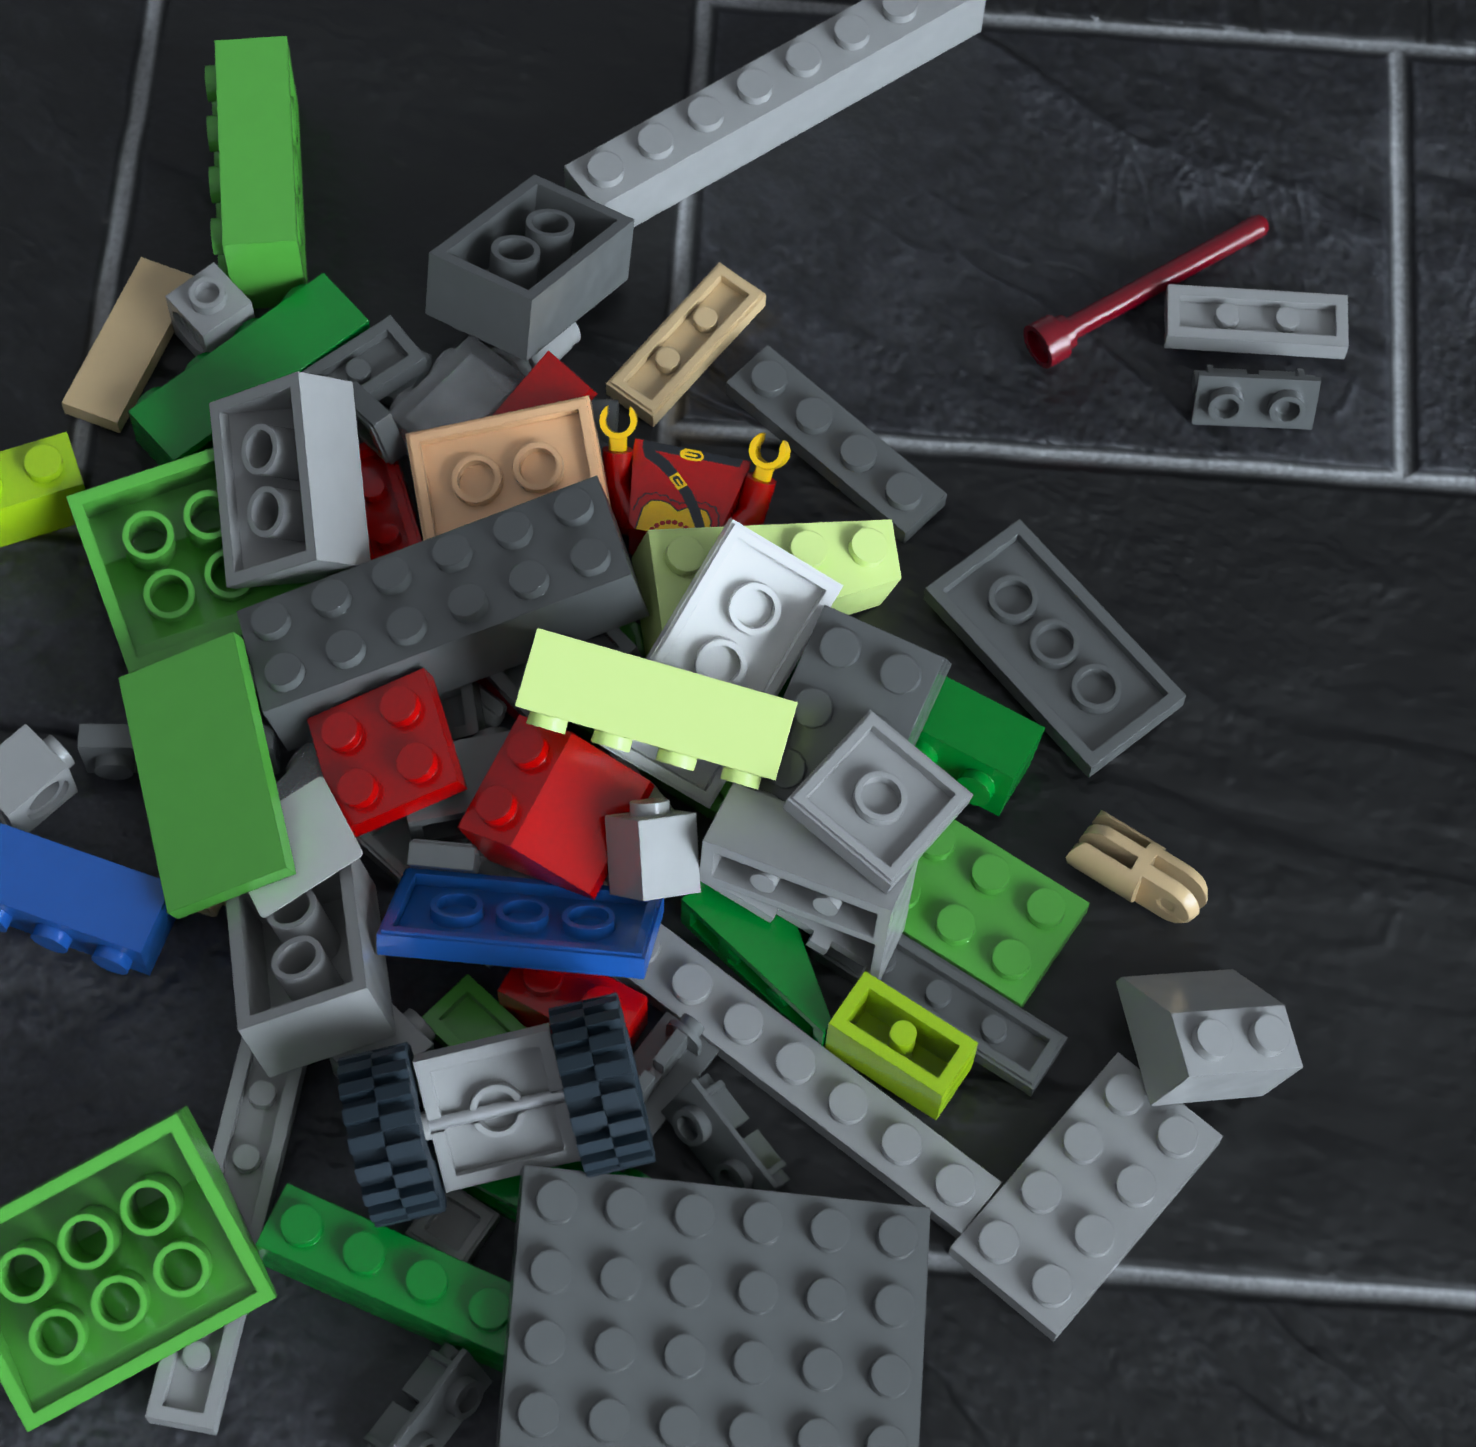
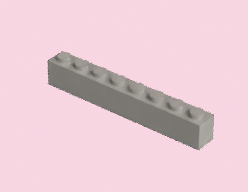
(768, 102)

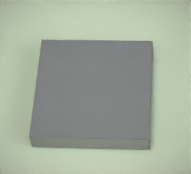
(877, 801)

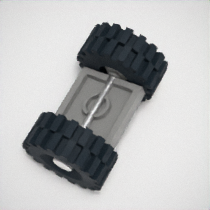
(492, 1108)

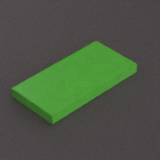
(206, 776)

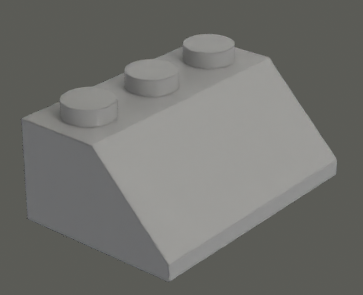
(289, 481)

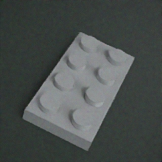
(1084, 1198)

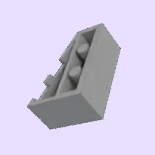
(781, 868)

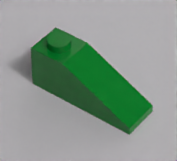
(762, 954)

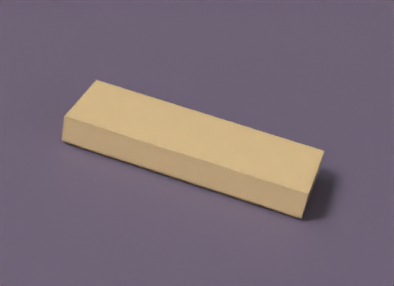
(686, 344)
(125, 348)

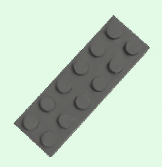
(444, 605)

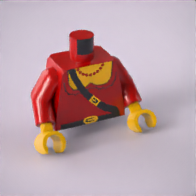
(681, 486)

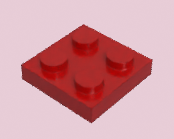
(388, 752)

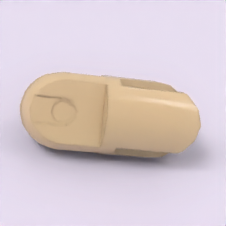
(1139, 869)

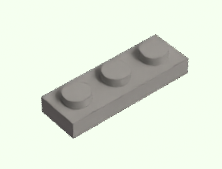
(1256, 321)

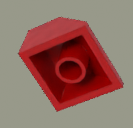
(548, 807)

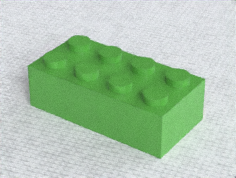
(256, 168)

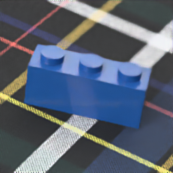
(81, 903)

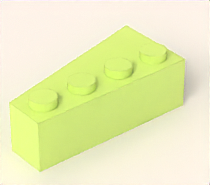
(850, 552)
(655, 705)

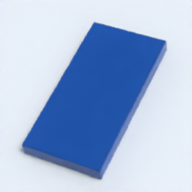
(518, 924)

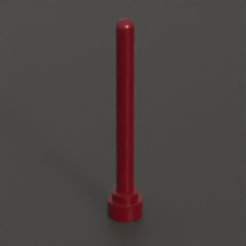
(1053, 338)

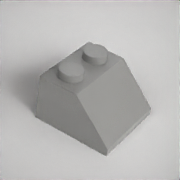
(1207, 1036)

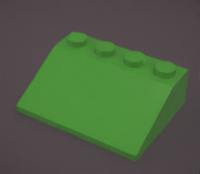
(162, 559)
(120, 1267)

